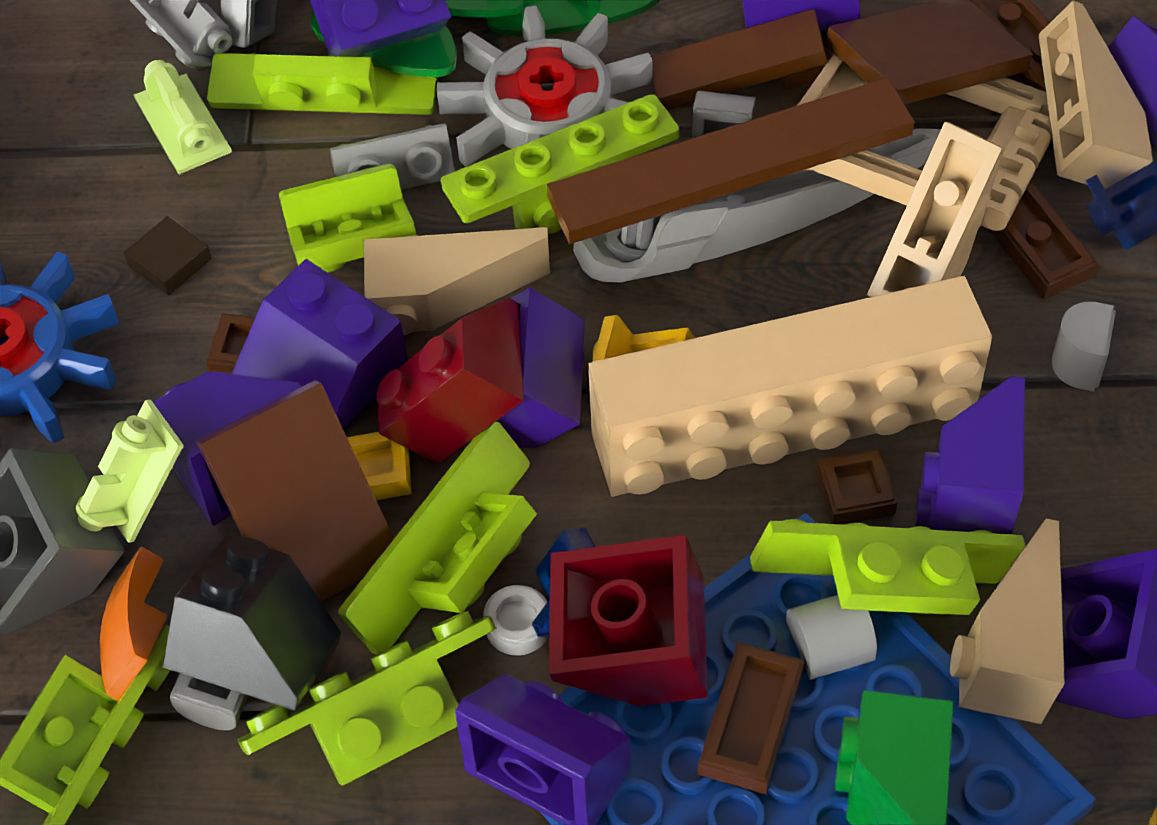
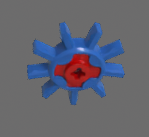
(39, 345)

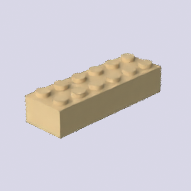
(787, 385)

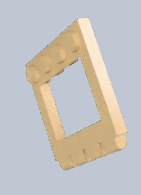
(1021, 130)

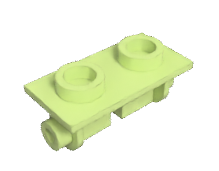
(180, 118)
(133, 472)

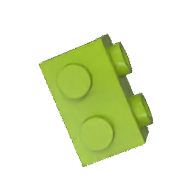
(336, 214)

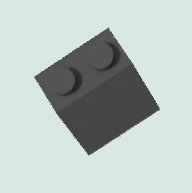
(43, 548)

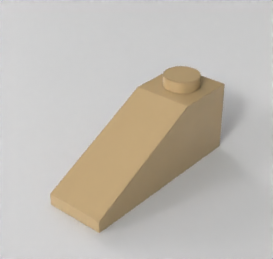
(1090, 104)
(941, 214)
(448, 275)
(1015, 647)

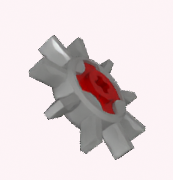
(537, 85)

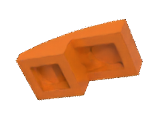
(129, 624)

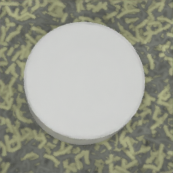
(513, 613)

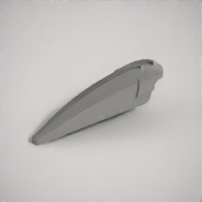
(733, 220)

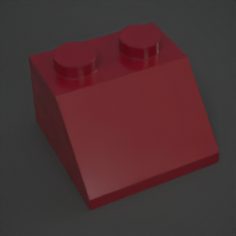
(455, 384)
(629, 621)

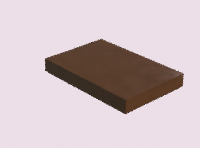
(929, 48)
(300, 488)

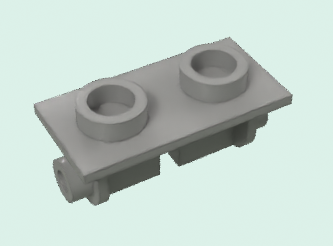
(191, 30)
(418, 155)

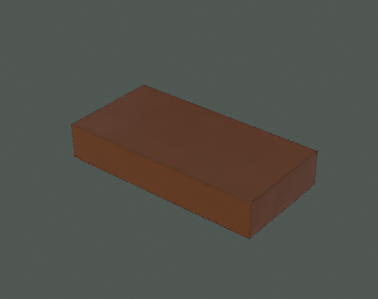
(751, 718)

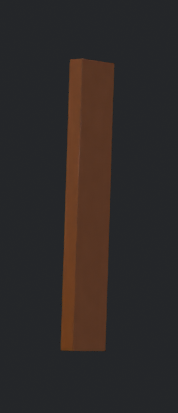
(728, 160)

